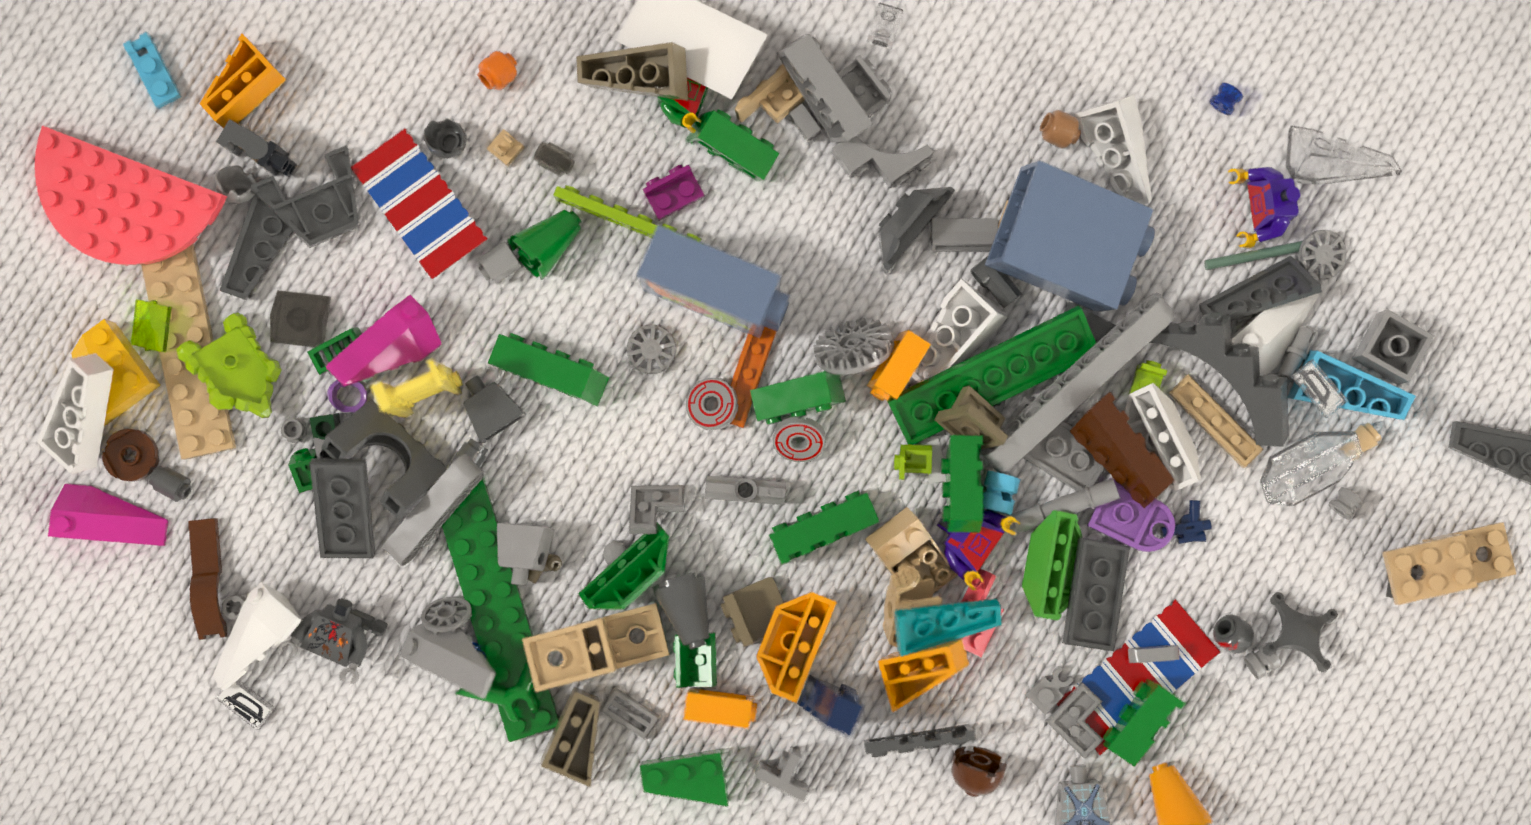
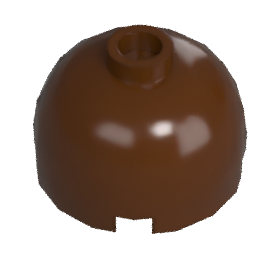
(977, 771)

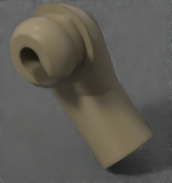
(552, 564)

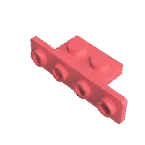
(978, 642)

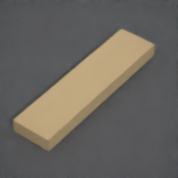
(1215, 421)

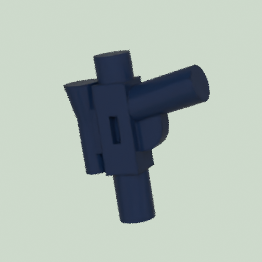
(1190, 525)

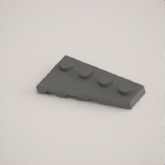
(255, 250)
(1265, 290)
(1495, 448)
(929, 739)

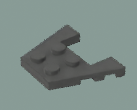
(320, 211)

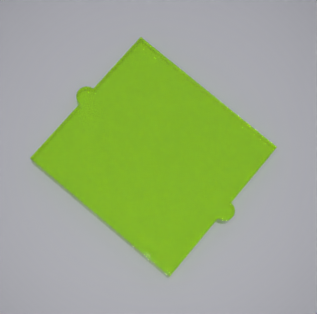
(151, 325)

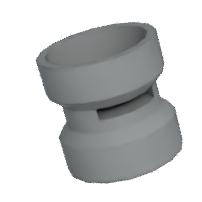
(1259, 663)

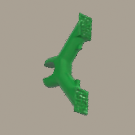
(507, 697)

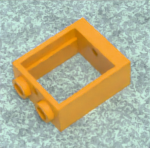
(898, 368)
(719, 708)

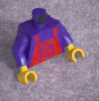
(1271, 202)
(969, 550)

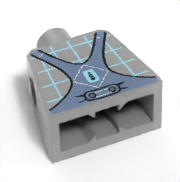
(1081, 800)

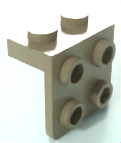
(751, 609)

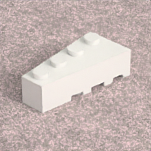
(78, 414)

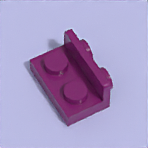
(673, 191)

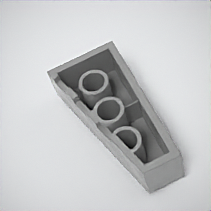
(823, 89)

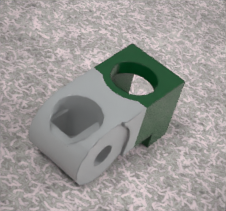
(320, 427)

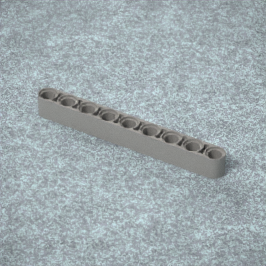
(1080, 381)

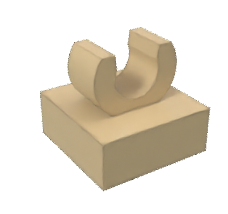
(505, 147)

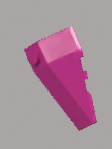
(395, 339)
(98, 516)

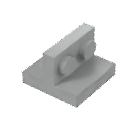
(782, 778)

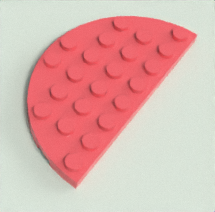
(118, 205)

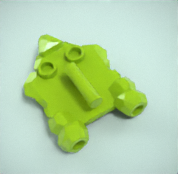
(234, 368)

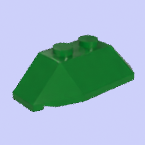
(629, 573)

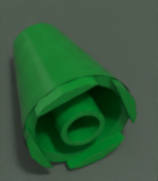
(545, 242)

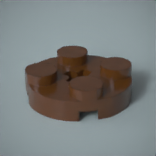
(116, 450)

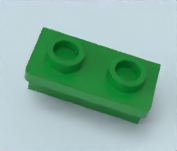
(697, 665)

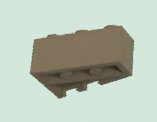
(573, 739)

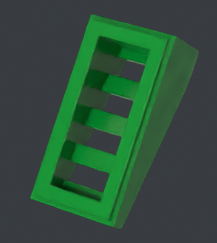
(314, 353)

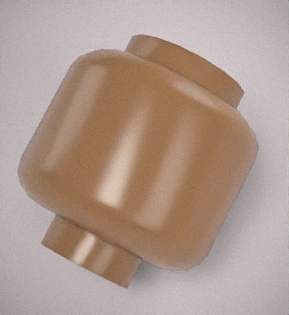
(1060, 129)

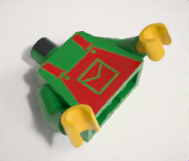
(685, 112)

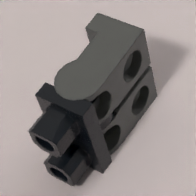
(267, 155)

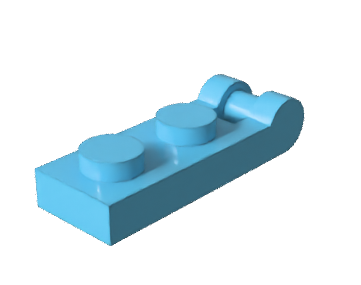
(152, 70)

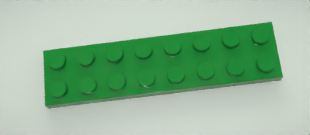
(995, 372)

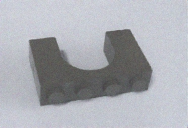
(373, 427)

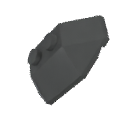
(908, 222)

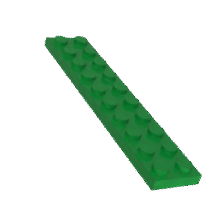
(496, 607)

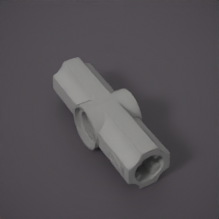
(727, 489)

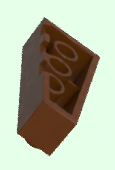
(1122, 451)

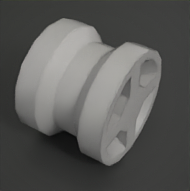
(1346, 503)

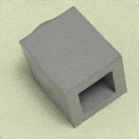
(499, 263)

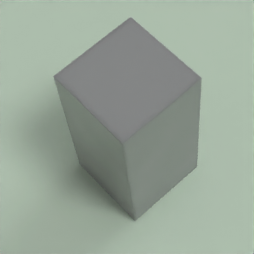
(804, 122)

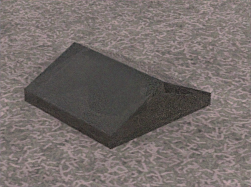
(299, 319)

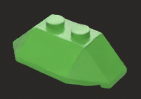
(1051, 564)

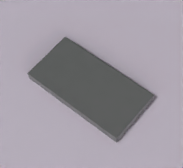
(342, 508)
(1096, 594)

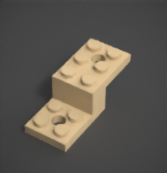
(1449, 563)
(595, 647)

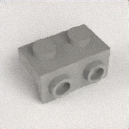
(865, 86)

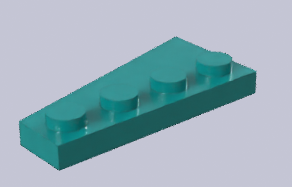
(939, 624)

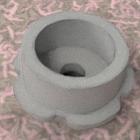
(286, 429)

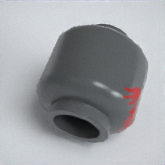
(1233, 634)

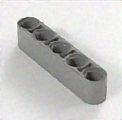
(433, 509)

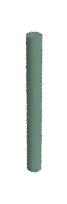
(1252, 255)

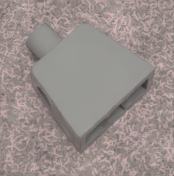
(523, 549)

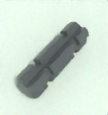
(369, 623)

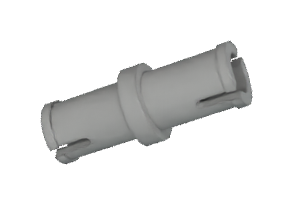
(1296, 352)

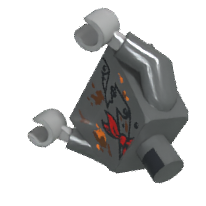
(332, 635)

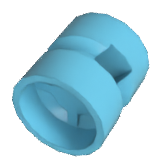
(999, 492)

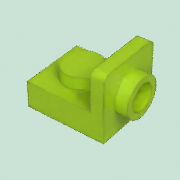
(1147, 374)

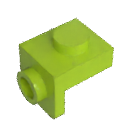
(913, 460)

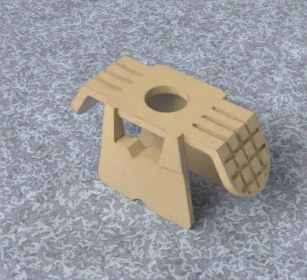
(906, 592)

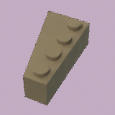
(642, 70)

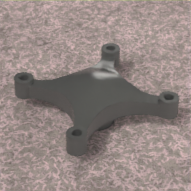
(1300, 632)

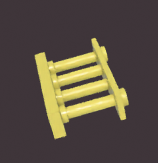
(401, 398)

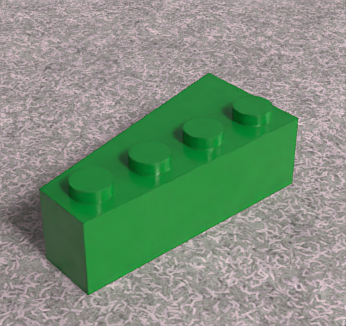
(548, 369)
(823, 528)

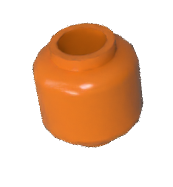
(497, 70)

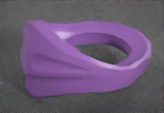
(332, 396)

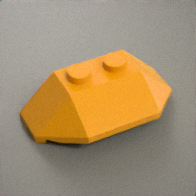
(793, 642)

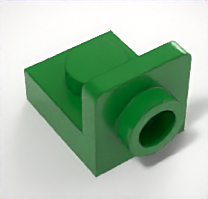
(300, 468)

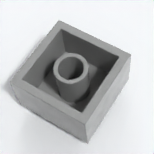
(1393, 347)

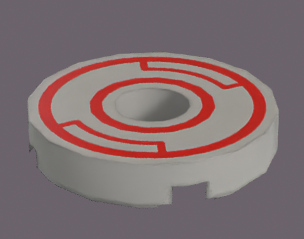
(701, 393)
(794, 450)

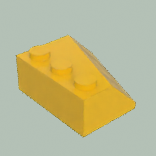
(130, 375)

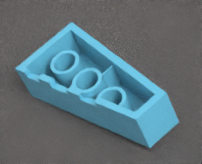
(1361, 389)

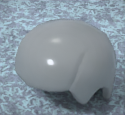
(234, 184)

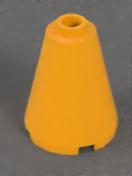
(1174, 798)

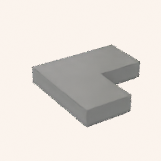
(649, 500)
(1070, 717)

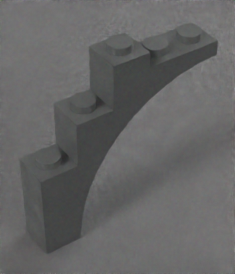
(1239, 364)

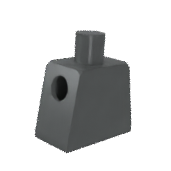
(490, 409)

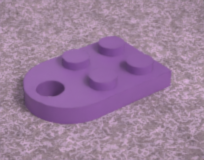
(1132, 523)

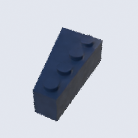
(832, 705)

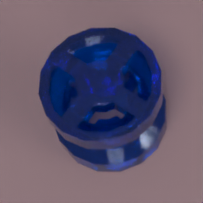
(1226, 98)

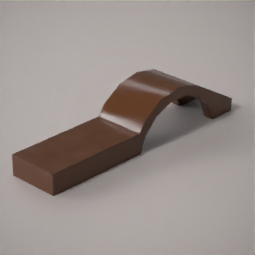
(205, 577)

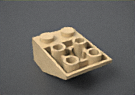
(907, 544)

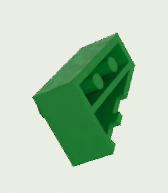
(734, 144)
(797, 396)
(963, 484)
(1141, 721)
(687, 777)

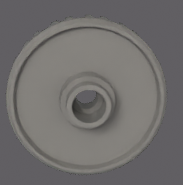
(855, 348)

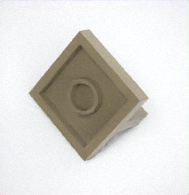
(973, 417)

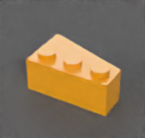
(241, 85)
(918, 672)

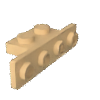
(775, 96)

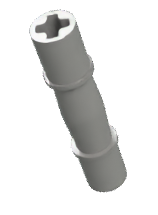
(1071, 503)

